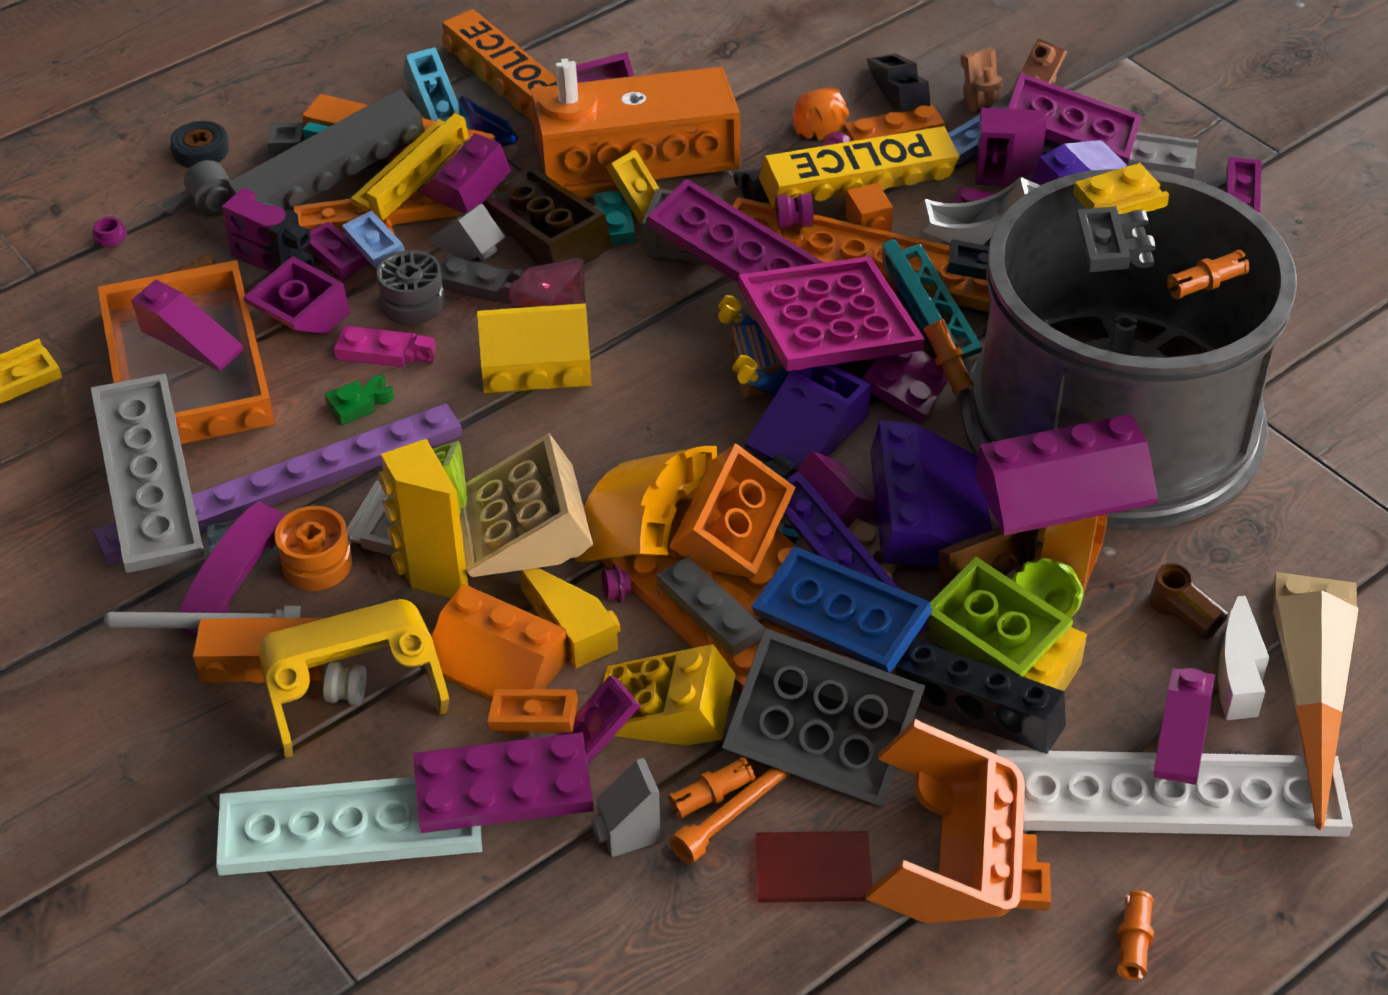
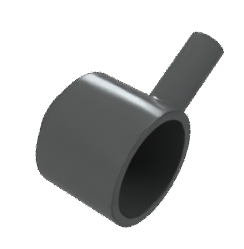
(205, 186)

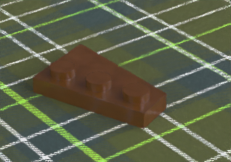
(999, 551)

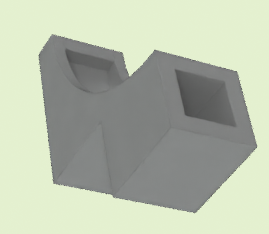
(972, 220)

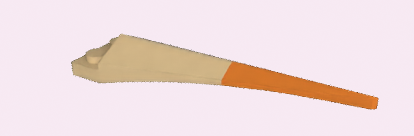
(1317, 637)

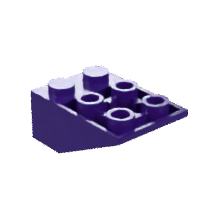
(811, 413)

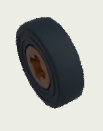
(199, 142)

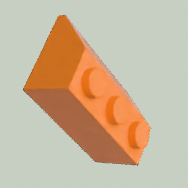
(733, 514)
(496, 645)

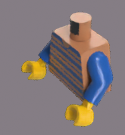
(753, 356)

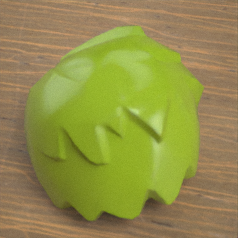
(1052, 583)

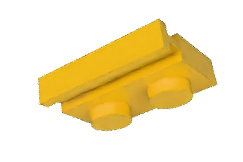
(1125, 188)
(26, 370)

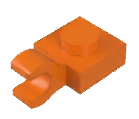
(1034, 878)

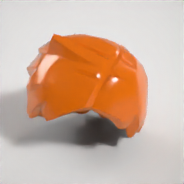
(819, 113)

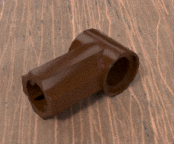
(1177, 596)

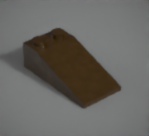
(548, 218)

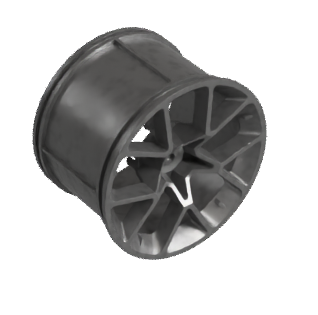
(1195, 410)

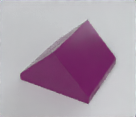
(838, 488)

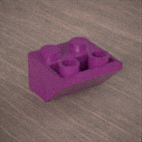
(1008, 144)

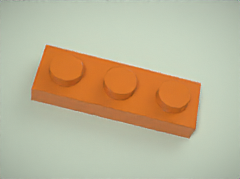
(894, 123)

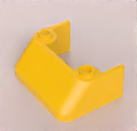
(291, 651)

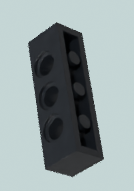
(985, 696)

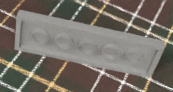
(146, 473)

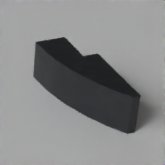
(900, 81)

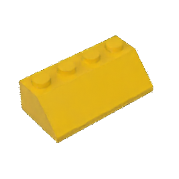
(423, 520)

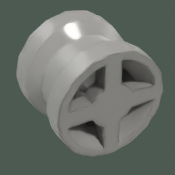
(344, 683)

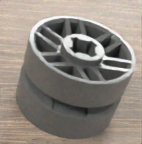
(410, 287)

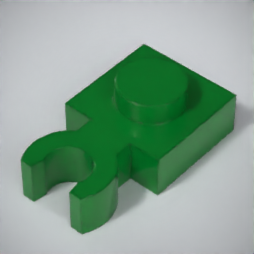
(357, 401)

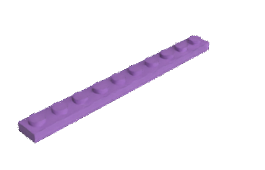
(306, 472)

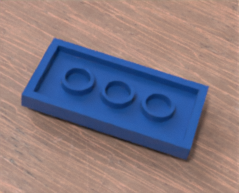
(842, 609)

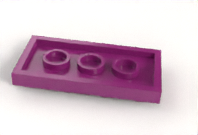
(1077, 116)
(502, 782)

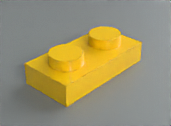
(633, 182)

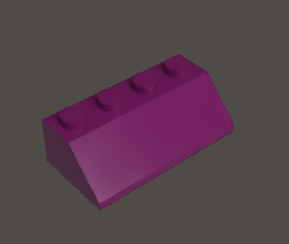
(1066, 474)

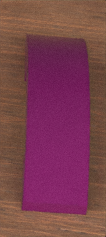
(232, 561)

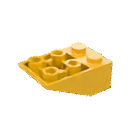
(679, 695)

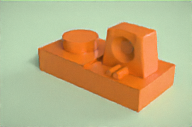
(533, 710)

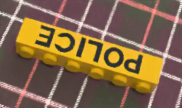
(848, 165)

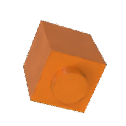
(869, 207)

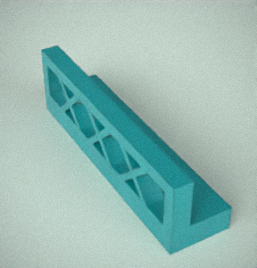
(916, 298)

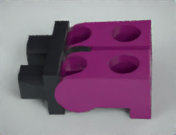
(265, 232)

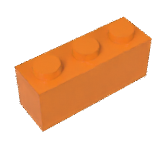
(229, 648)

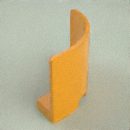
(636, 503)

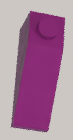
(184, 326)
(1184, 726)

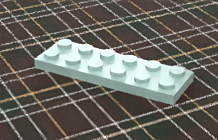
(329, 827)

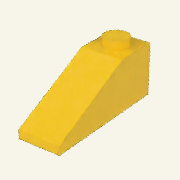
(588, 625)

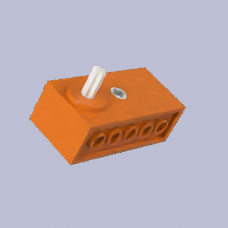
(673, 120)

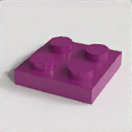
(907, 382)

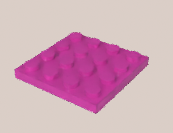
(829, 313)

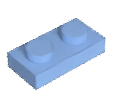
(372, 238)

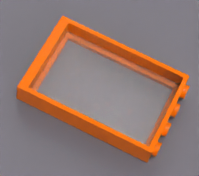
(202, 398)

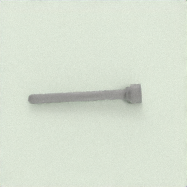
(184, 620)

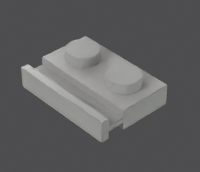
(1165, 154)
(371, 523)

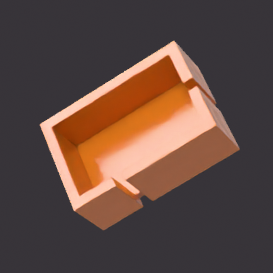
(1074, 544)

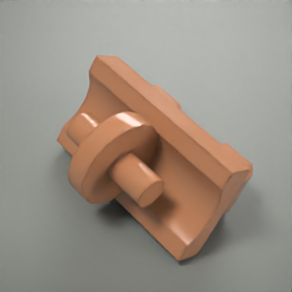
(1043, 61)
(980, 78)

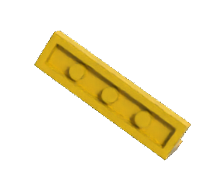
(411, 167)

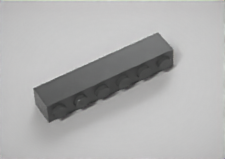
(334, 153)

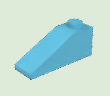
(430, 85)

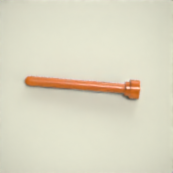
(691, 841)

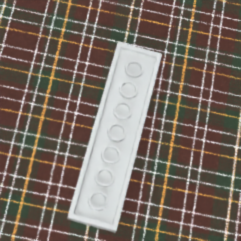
(1120, 795)

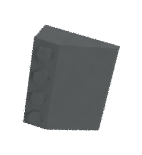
(821, 716)

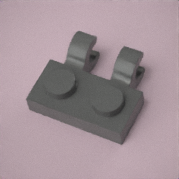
(1104, 239)

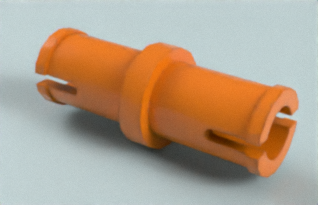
(1208, 274)
(948, 356)
(711, 788)
(1135, 935)

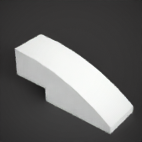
(1242, 664)

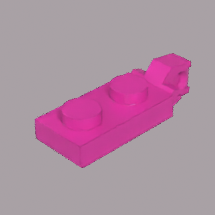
(383, 347)

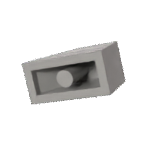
(469, 235)
(629, 811)

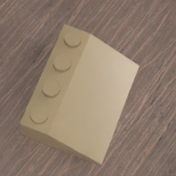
(524, 513)

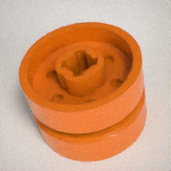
(313, 548)

